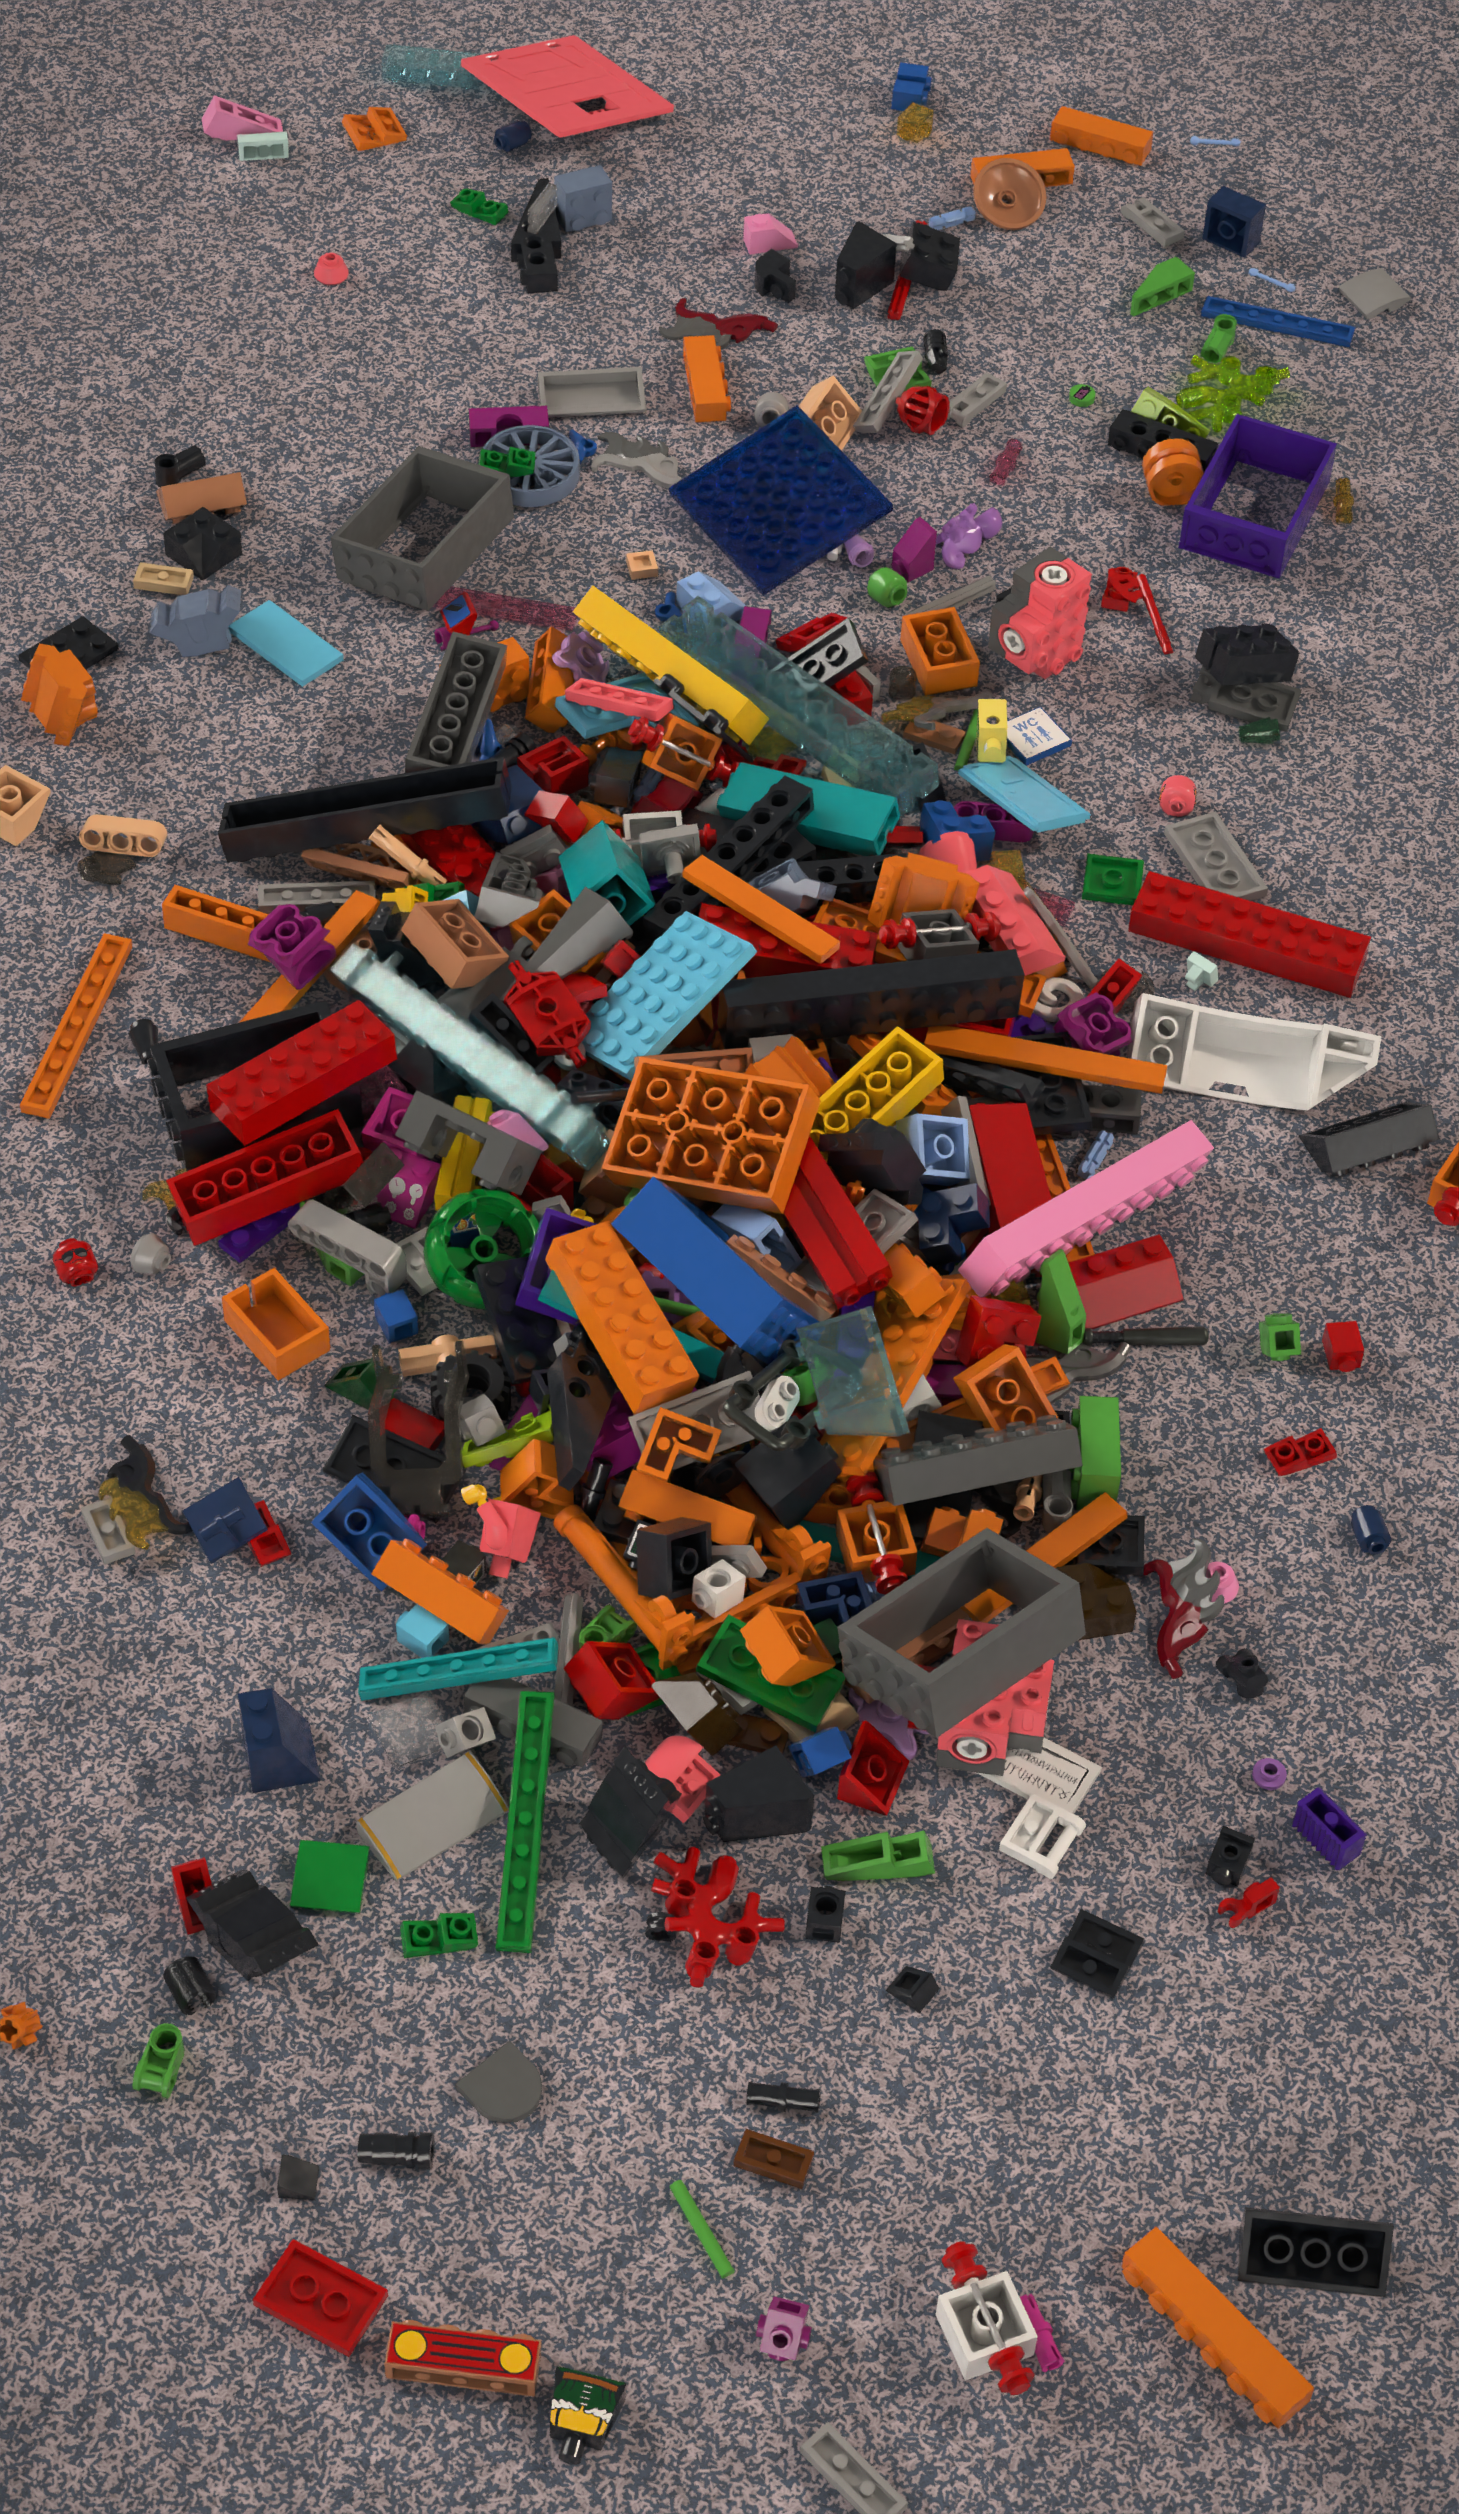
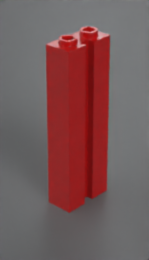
(1009, 1162)
(833, 1233)

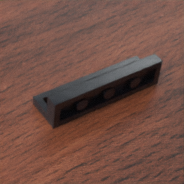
(991, 1080)

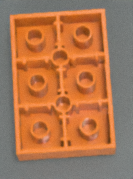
(712, 1134)

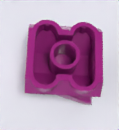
(293, 944)
(1094, 1026)

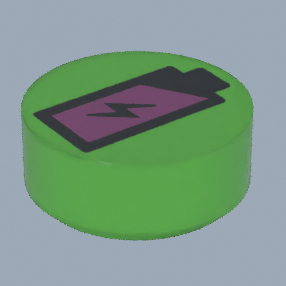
(1082, 395)

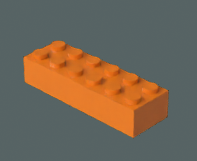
(621, 1317)

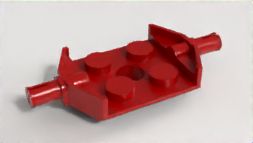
(550, 1032)

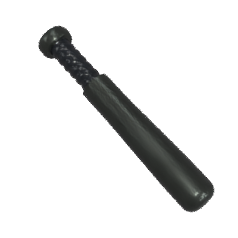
(1150, 1336)

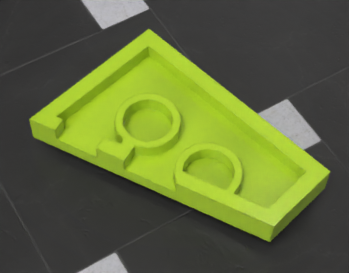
(511, 1442)

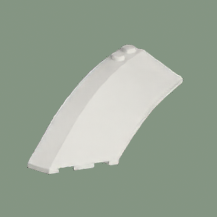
(1273, 1058)

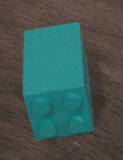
(609, 869)

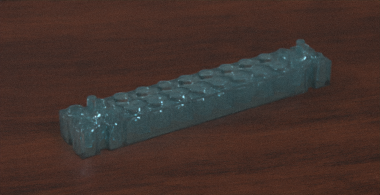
(804, 707)
(472, 1054)

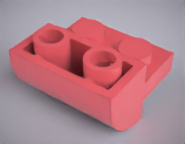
(679, 1762)

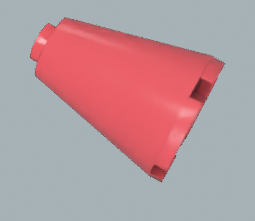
(952, 848)

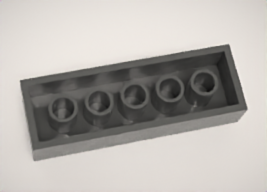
(457, 703)
(977, 1460)

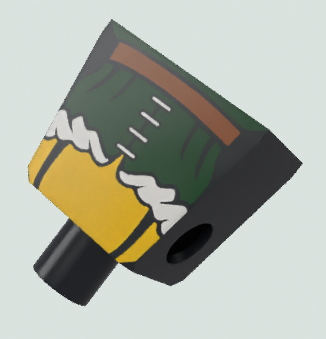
(583, 2411)

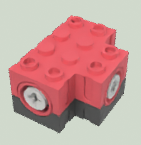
(1043, 616)
(1008, 1721)

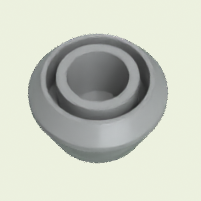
(150, 1255)

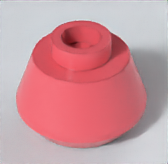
(331, 269)

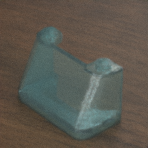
(852, 1376)

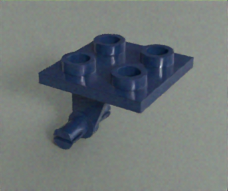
(225, 1520)

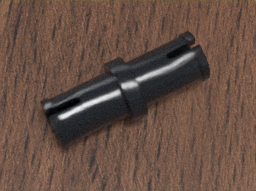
(593, 1489)
(783, 2097)

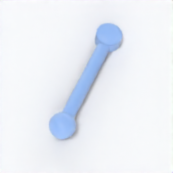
(1195, 140)
(1289, 287)

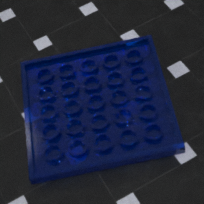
(780, 499)

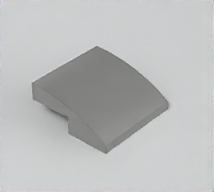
(1374, 293)

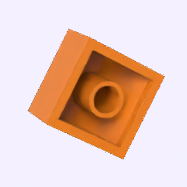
(786, 1646)

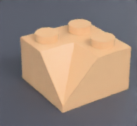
(20, 805)

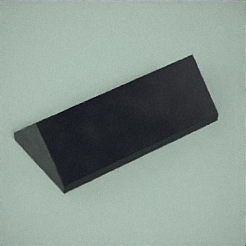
(1314, 2251)

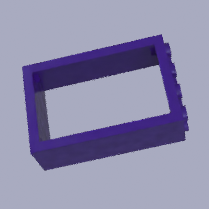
(1240, 540)

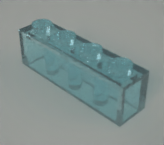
(427, 66)

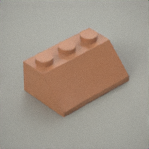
(212, 493)
(453, 942)

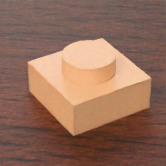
(642, 565)

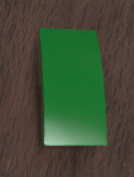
(475, 205)
(515, 463)
(447, 1934)

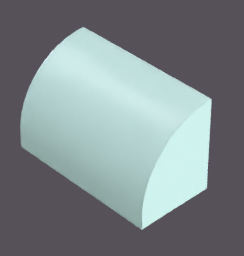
(262, 146)

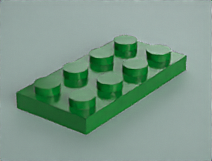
(734, 1667)

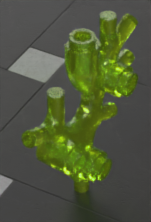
(1226, 401)

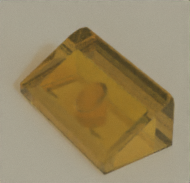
(770, 744)

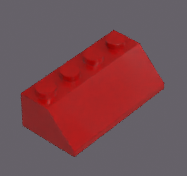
(1126, 1281)

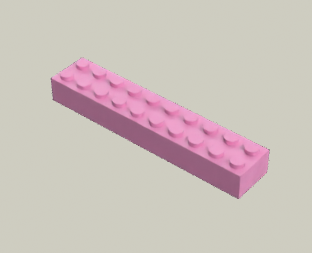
(1086, 1209)

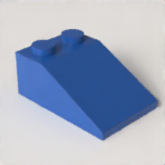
(363, 1524)

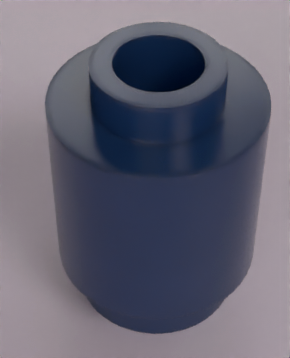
(512, 136)
(1370, 1530)

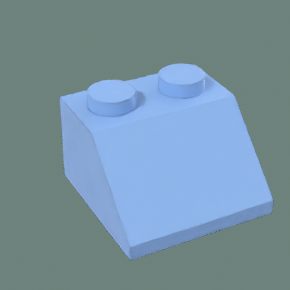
(711, 591)

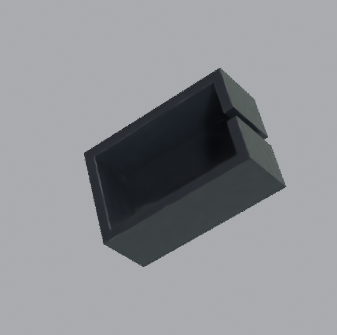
(1247, 654)

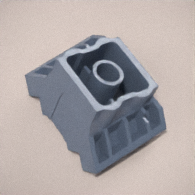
(197, 620)
(793, 888)

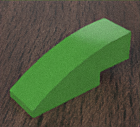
(879, 1857)

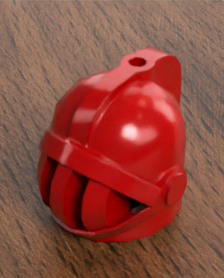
(923, 409)

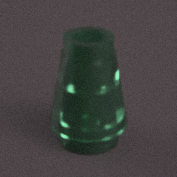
(1260, 731)

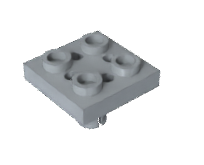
(669, 850)

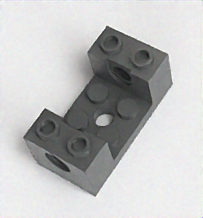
(431, 1130)

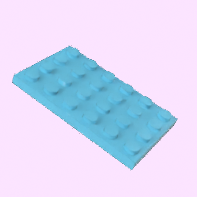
(663, 992)

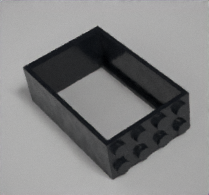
(218, 1053)

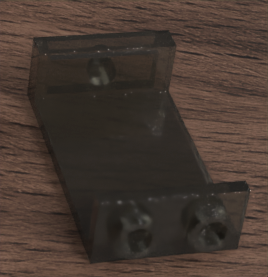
(363, 1183)

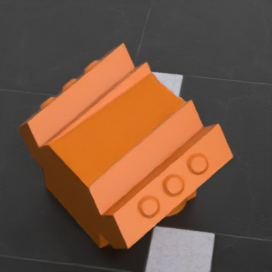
(59, 692)
(920, 885)
(793, 1064)

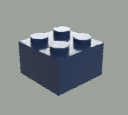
(1234, 221)

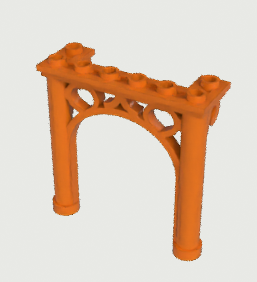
(681, 1635)

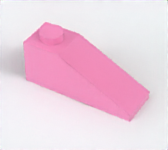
(228, 119)

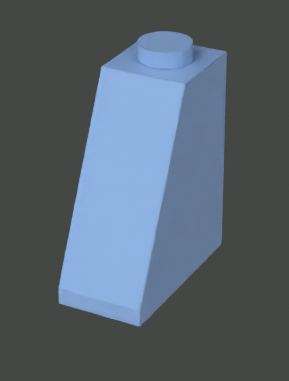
(761, 1230)

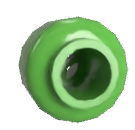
(887, 587)

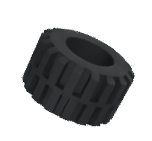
(483, 1375)

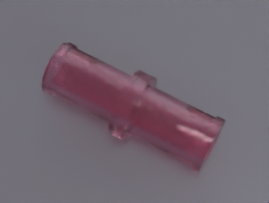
(1006, 462)

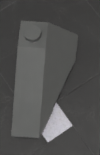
(507, 892)

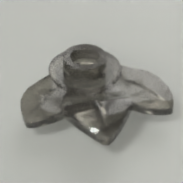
(104, 867)

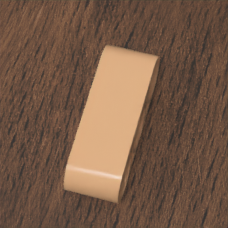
(135, 829)

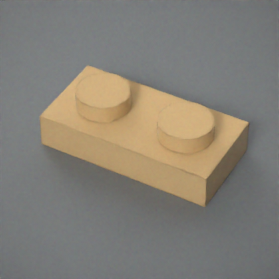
(163, 579)

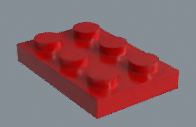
(320, 2297)

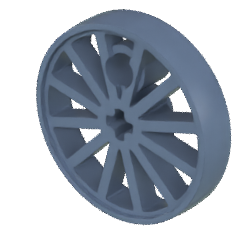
(547, 478)

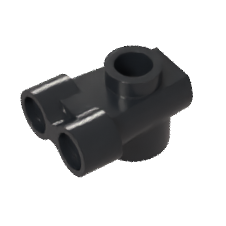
(1245, 1671)

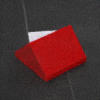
(873, 1772)

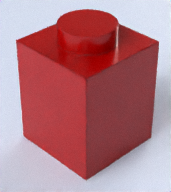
(1343, 1346)

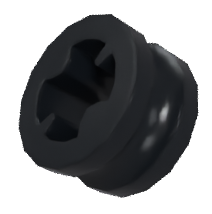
(656, 1927)

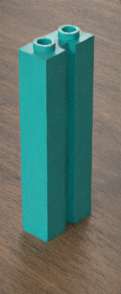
(841, 814)

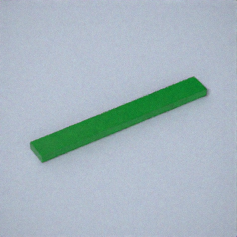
(525, 1822)

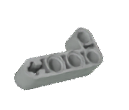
(352, 1244)

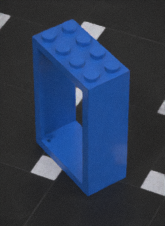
(708, 1272)

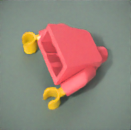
(506, 1529)

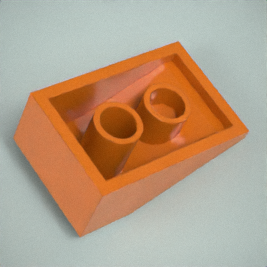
(1003, 1389)

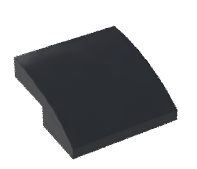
(1097, 1953)

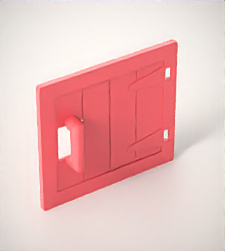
(551, 80)

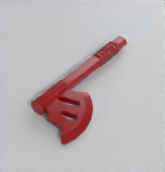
(1144, 593)

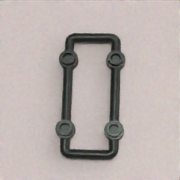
(745, 1393)

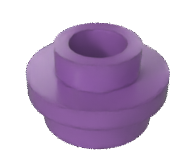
(1268, 1781)

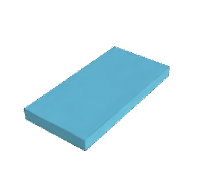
(286, 643)

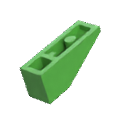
(1163, 284)

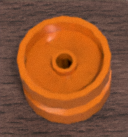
(1172, 471)

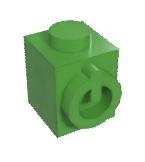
(1279, 1336)

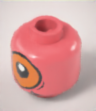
(1178, 796)

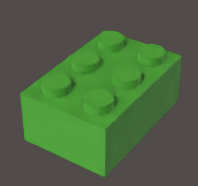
(1099, 1447)

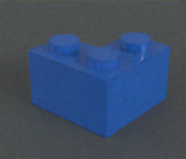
(942, 818)

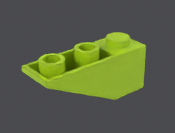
(1161, 409)

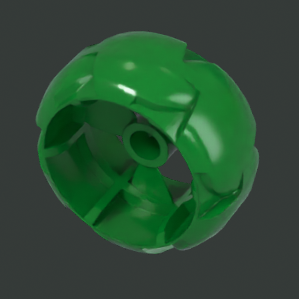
(490, 1209)

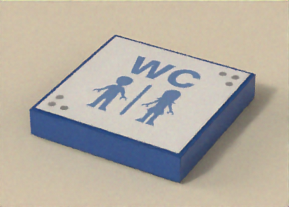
(1035, 736)

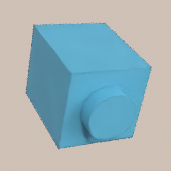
(422, 1631)

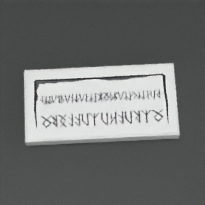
(1052, 1774)

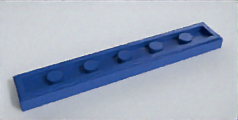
(1280, 321)

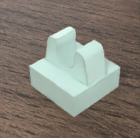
(1200, 971)

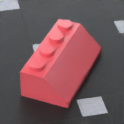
(1019, 921)

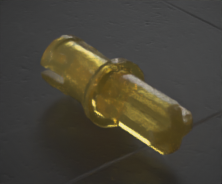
(1343, 501)

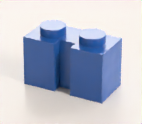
(911, 86)
(821, 1751)

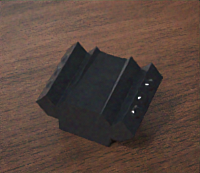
(388, 937)
(878, 1159)
(628, 1811)
(249, 1924)

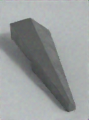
(580, 934)

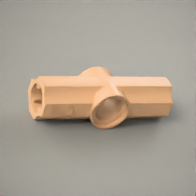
(425, 1358)

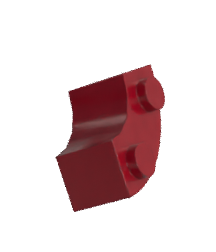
(668, 796)

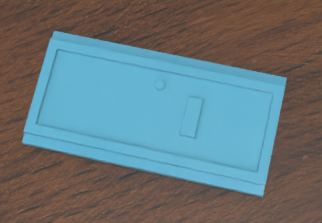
(1024, 794)

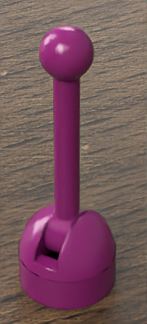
(444, 636)

